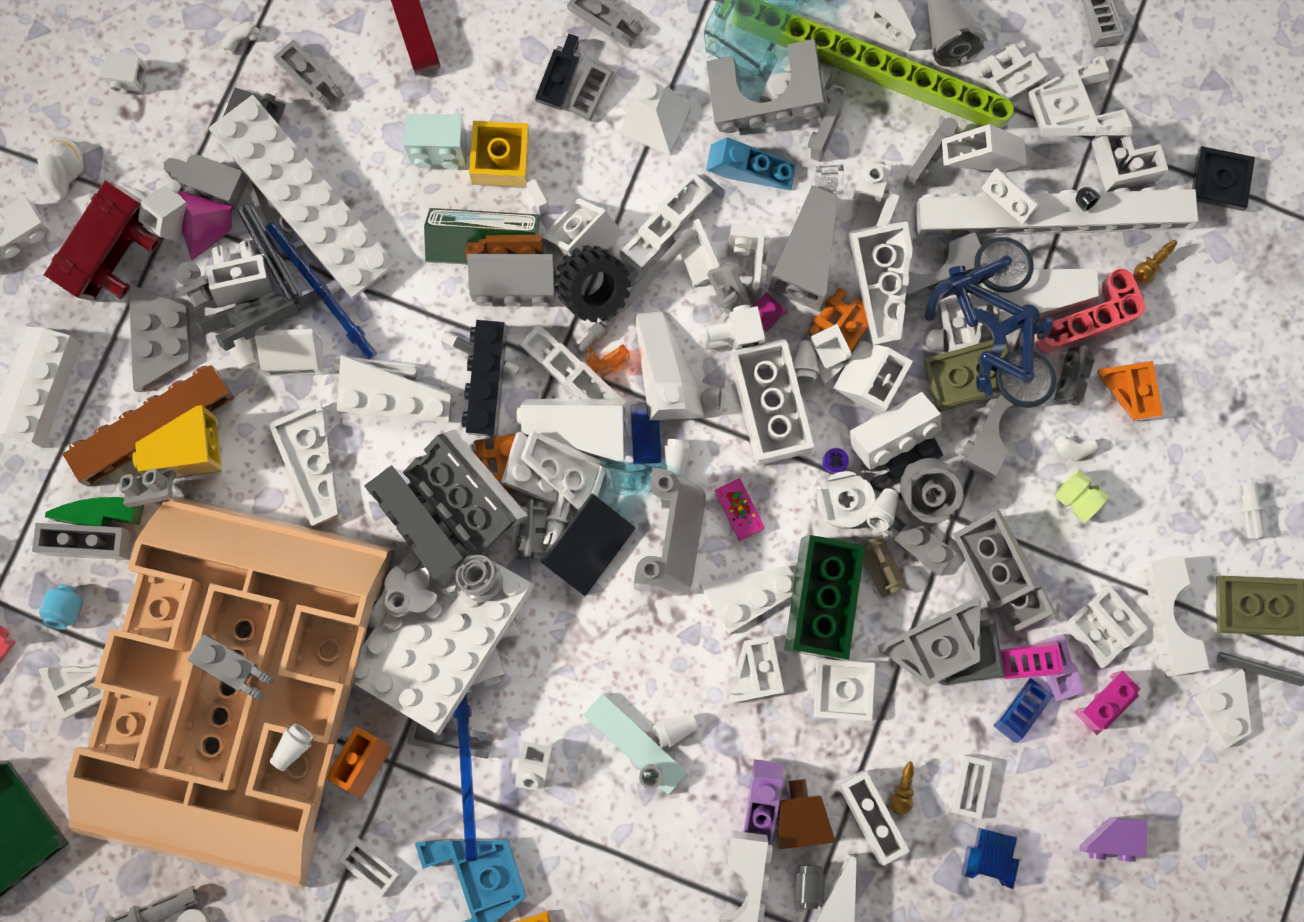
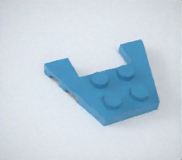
(489, 884)

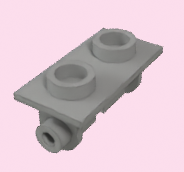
(528, 541)

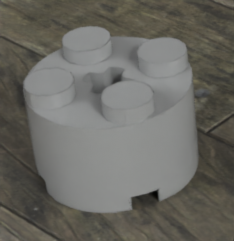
(942, 500)

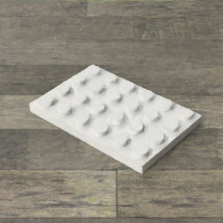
(432, 657)

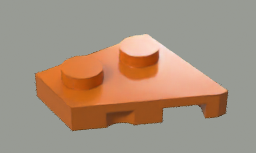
(1134, 389)

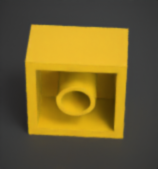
(499, 153)

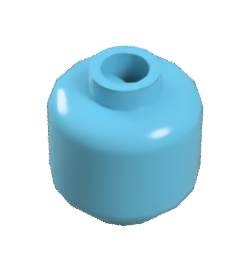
(60, 607)

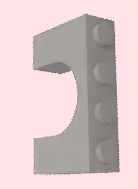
(801, 98)

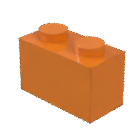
(358, 762)

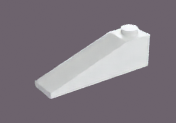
(882, 270)
(666, 375)

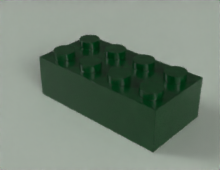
(824, 597)

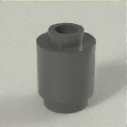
(809, 886)

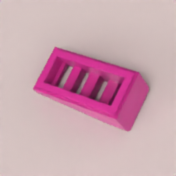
(1040, 648)

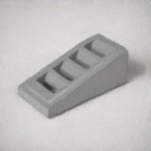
(1097, 36)
(604, 72)

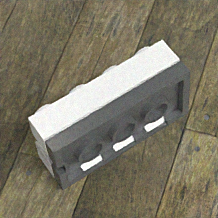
(464, 493)

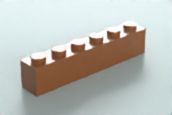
(115, 443)

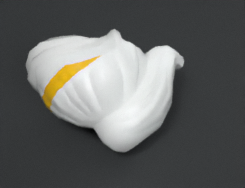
(59, 165)

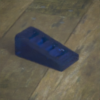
(1007, 727)

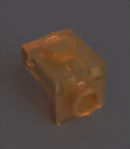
(613, 361)

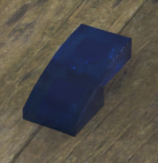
(645, 436)

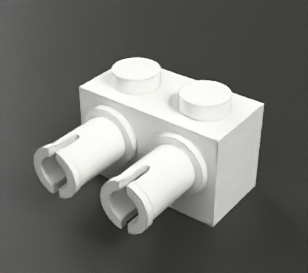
(238, 279)
(739, 332)

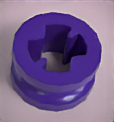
(844, 461)

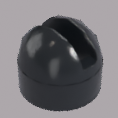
(1087, 198)

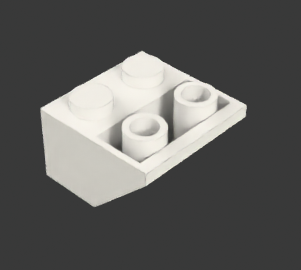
(289, 351)
(872, 376)

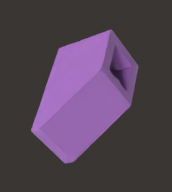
(1117, 837)

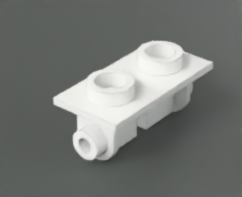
(1010, 196)

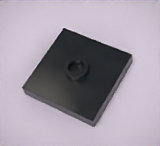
(1223, 178)

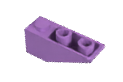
(764, 798)

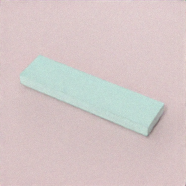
(634, 741)

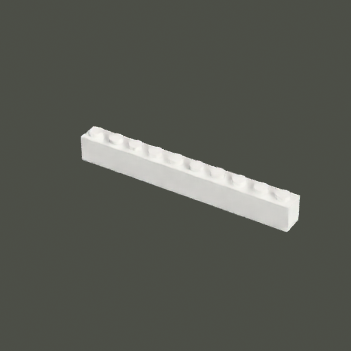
(1058, 213)

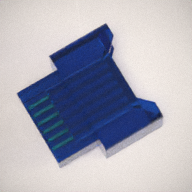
(992, 857)

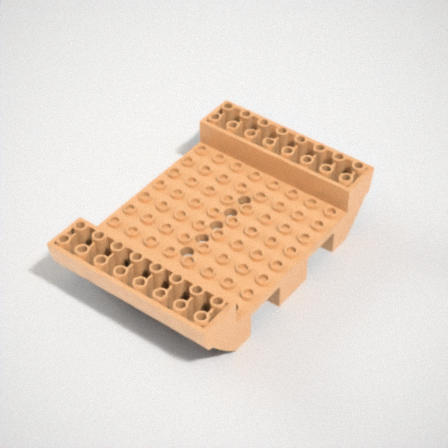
(146, 760)

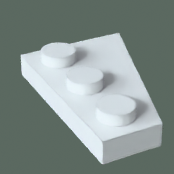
(748, 595)

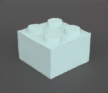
(435, 140)

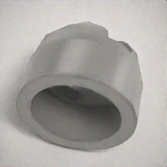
(935, 340)
(712, 398)
(650, 781)

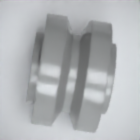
(484, 588)

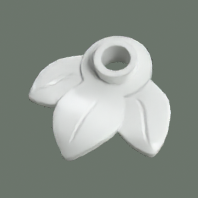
(410, 588)

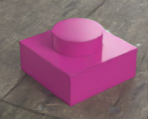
(769, 311)

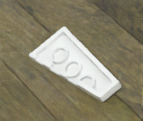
(382, 393)

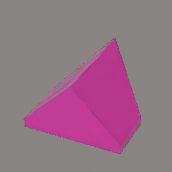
(204, 223)

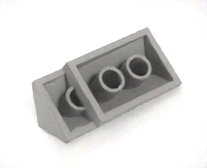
(1003, 573)

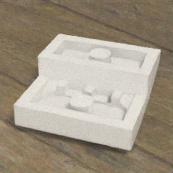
(1105, 626)

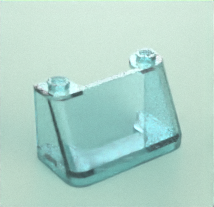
(748, 31)

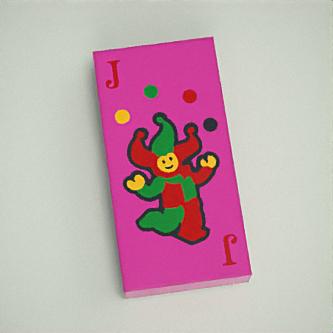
(739, 509)

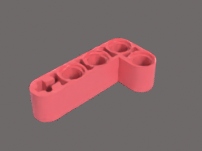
(1088, 318)

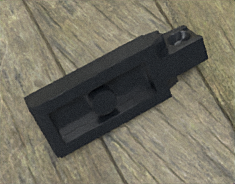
(559, 74)

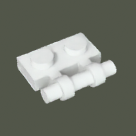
(1016, 78)

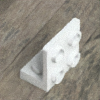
(751, 240)

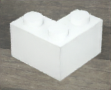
(1124, 166)

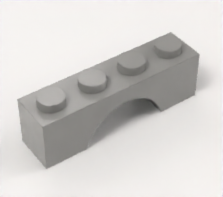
(957, 253)
(987, 450)

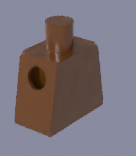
(802, 819)

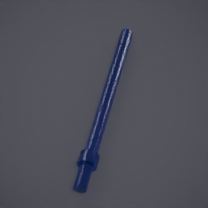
(354, 333)
(462, 714)

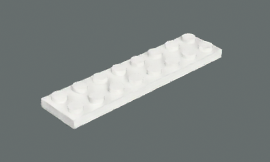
(302, 196)

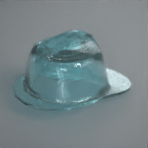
(626, 477)

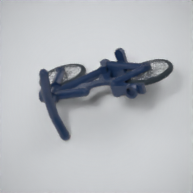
(1005, 267)

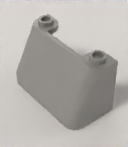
(675, 569)

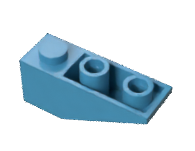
(749, 164)

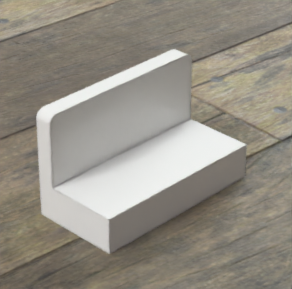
(872, 215)
(698, 255)

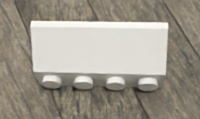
(36, 385)

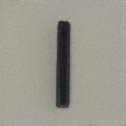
(269, 252)

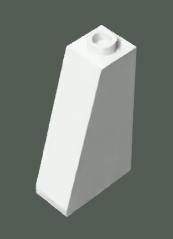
(1054, 291)
(583, 424)

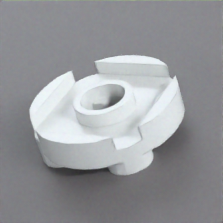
(831, 492)

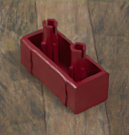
(99, 243)

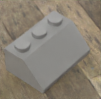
(511, 278)

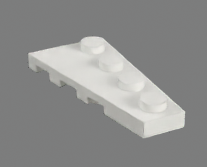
(307, 457)

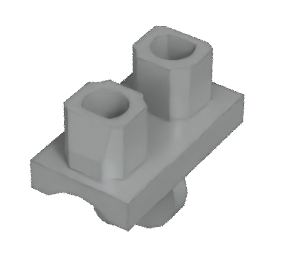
(194, 284)
(728, 287)
(146, 489)

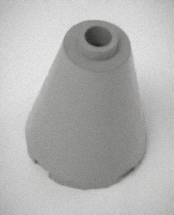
(953, 33)

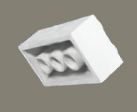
(771, 402)

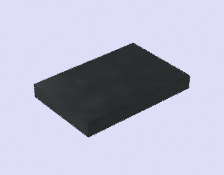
(588, 544)

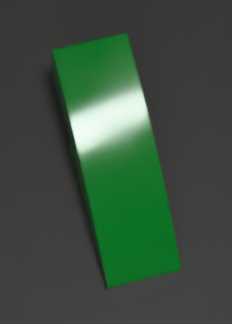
(96, 512)

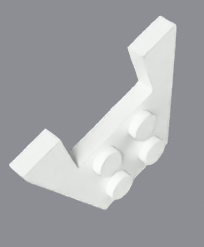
(1065, 109)

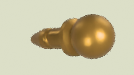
(1146, 271)
(901, 801)

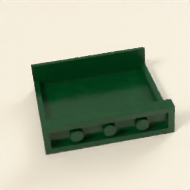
(26, 830)

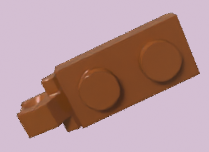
(506, 245)

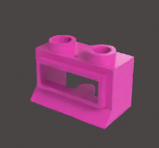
(1109, 702)

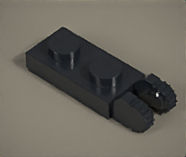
(896, 466)

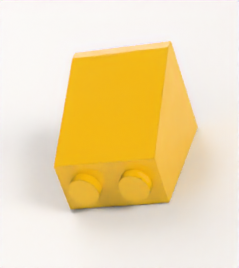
(183, 445)

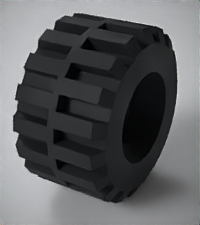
(606, 298)

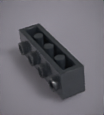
(486, 378)

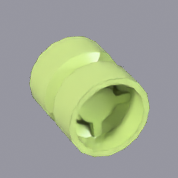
(1081, 495)

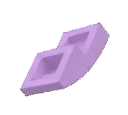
(1067, 683)

